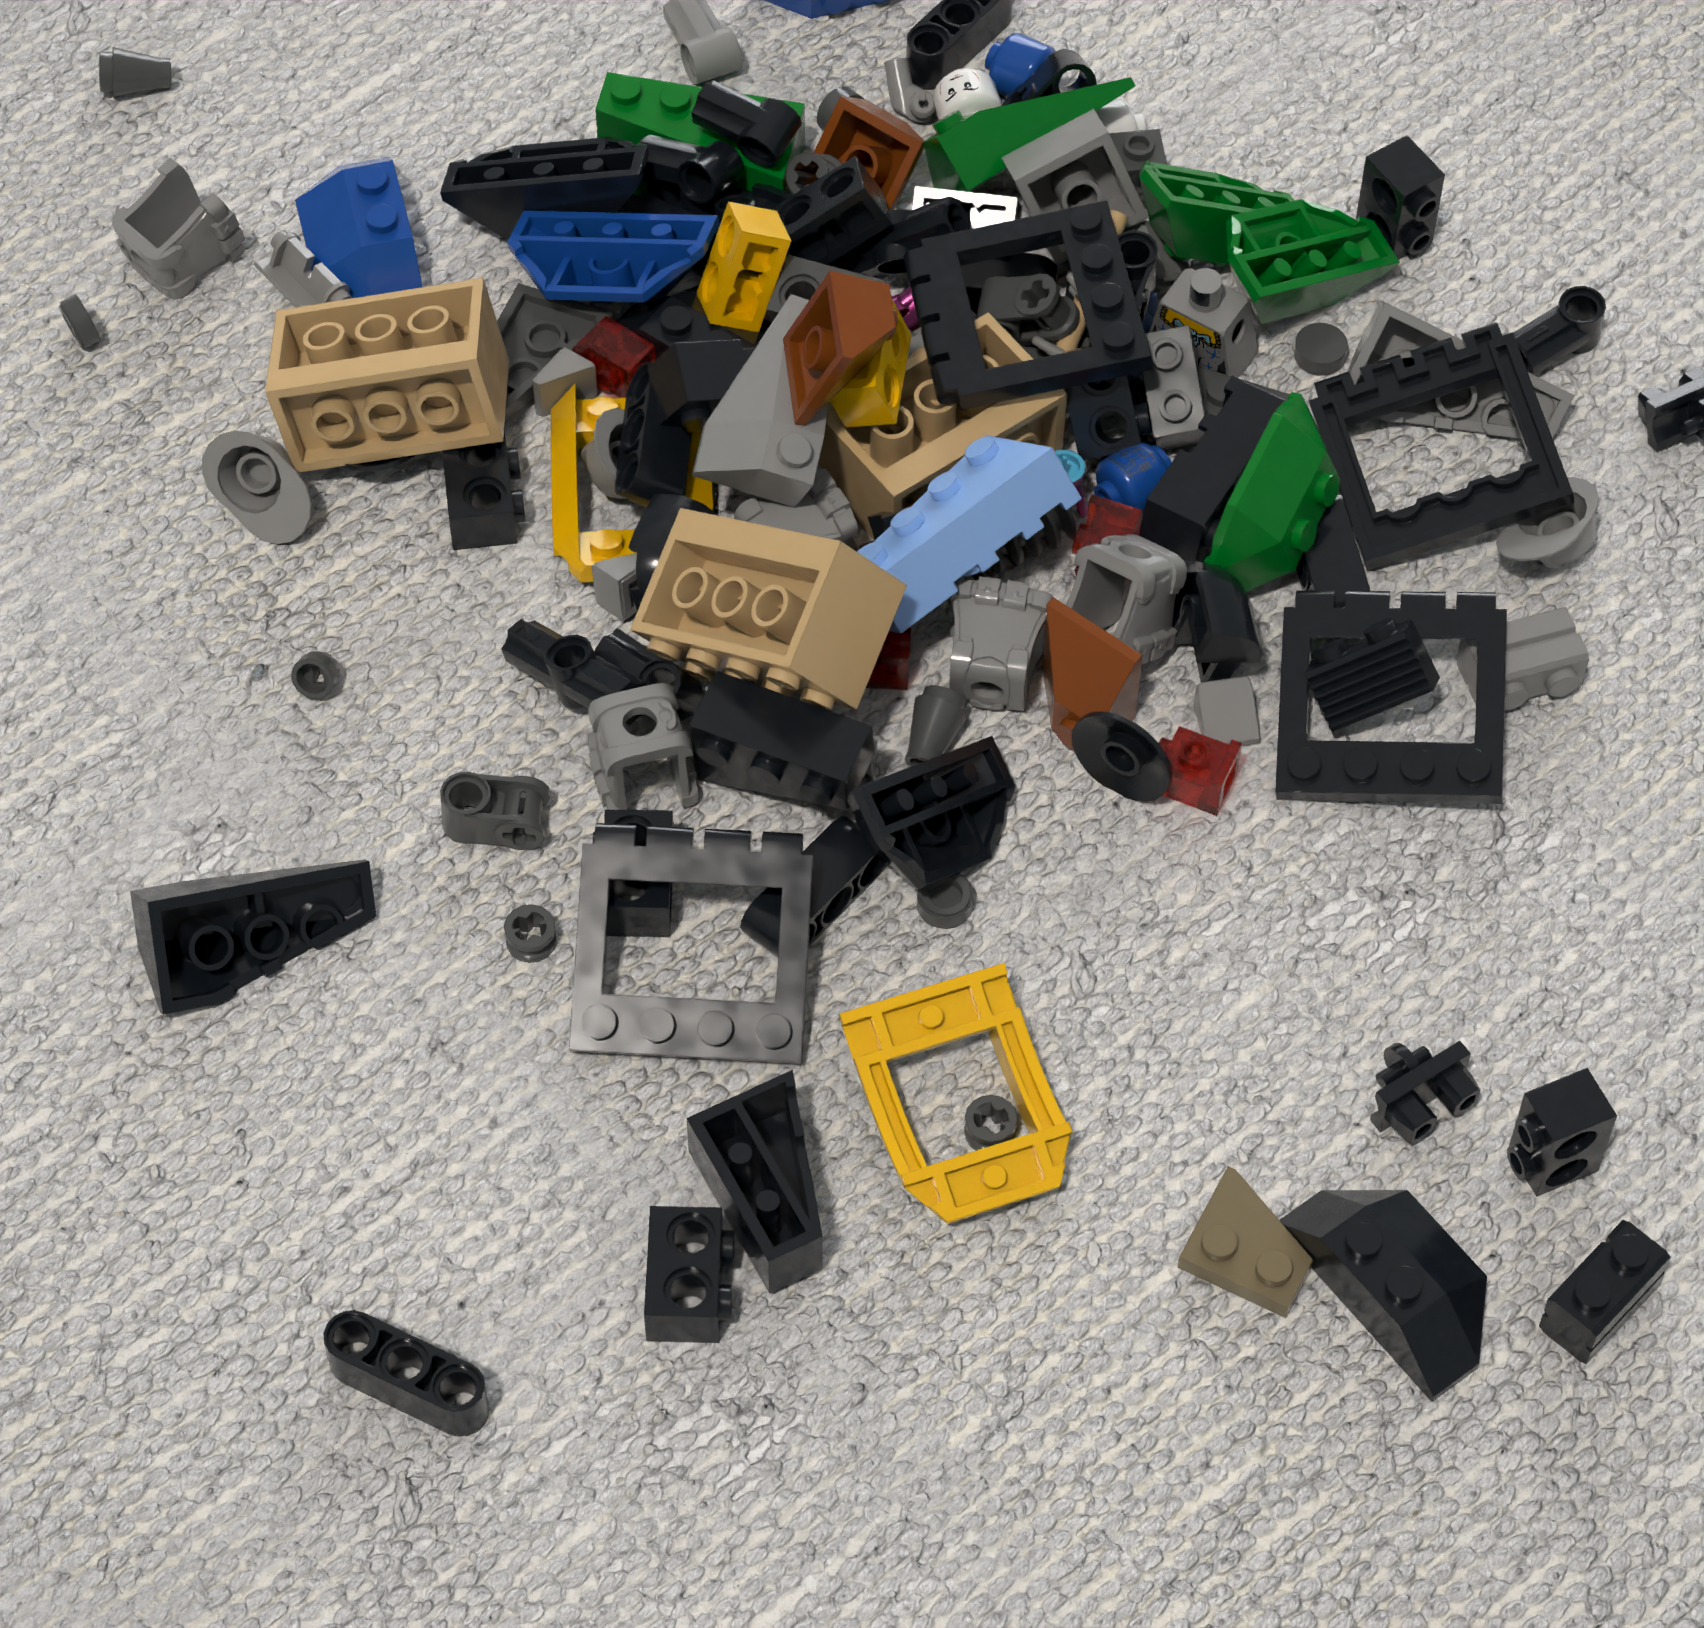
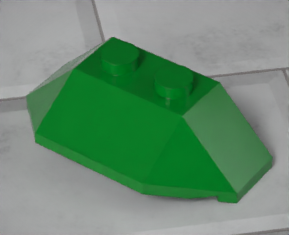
(1192, 208)
(1303, 257)
(1277, 499)

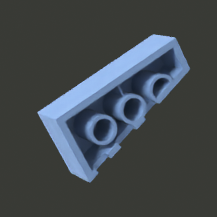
(966, 517)

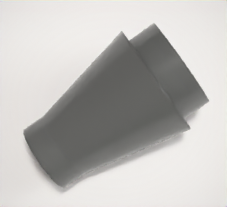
(132, 72)
(934, 723)

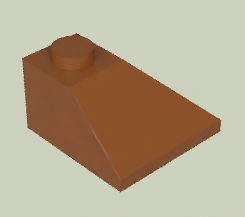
(879, 141)
(835, 339)
(1085, 670)

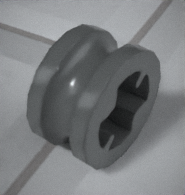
(523, 920)
(1000, 1112)

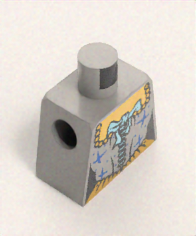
(1217, 319)

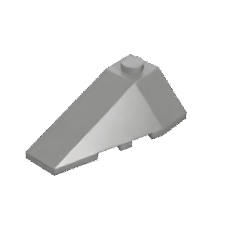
(1472, 409)
(752, 431)

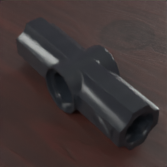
(886, 249)
(565, 665)

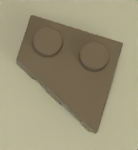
(1246, 1248)

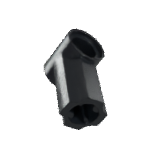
(758, 128)
(692, 168)
(1565, 329)
(636, 660)

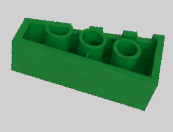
(643, 107)

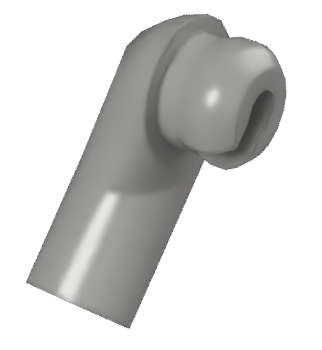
(904, 95)

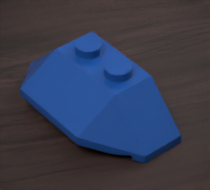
(361, 228)
(609, 253)

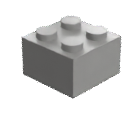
(1073, 169)

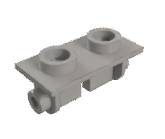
(292, 274)

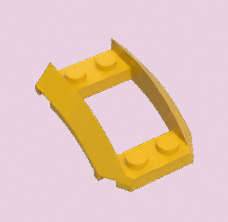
(571, 430)
(936, 1018)

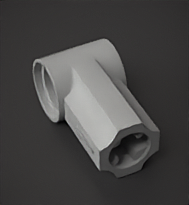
(704, 45)

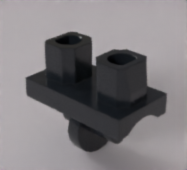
(1674, 413)
(1416, 1080)

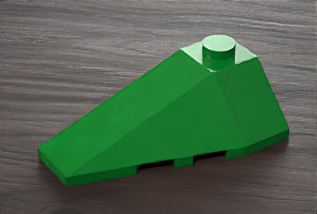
(971, 146)

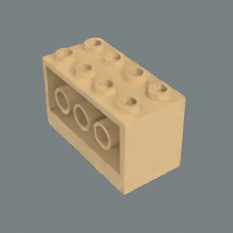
(388, 375)
(894, 463)
(768, 608)

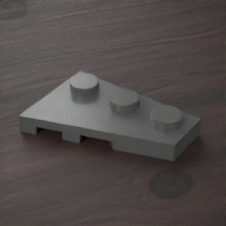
(534, 333)

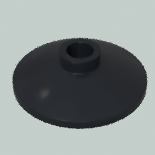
(1121, 756)

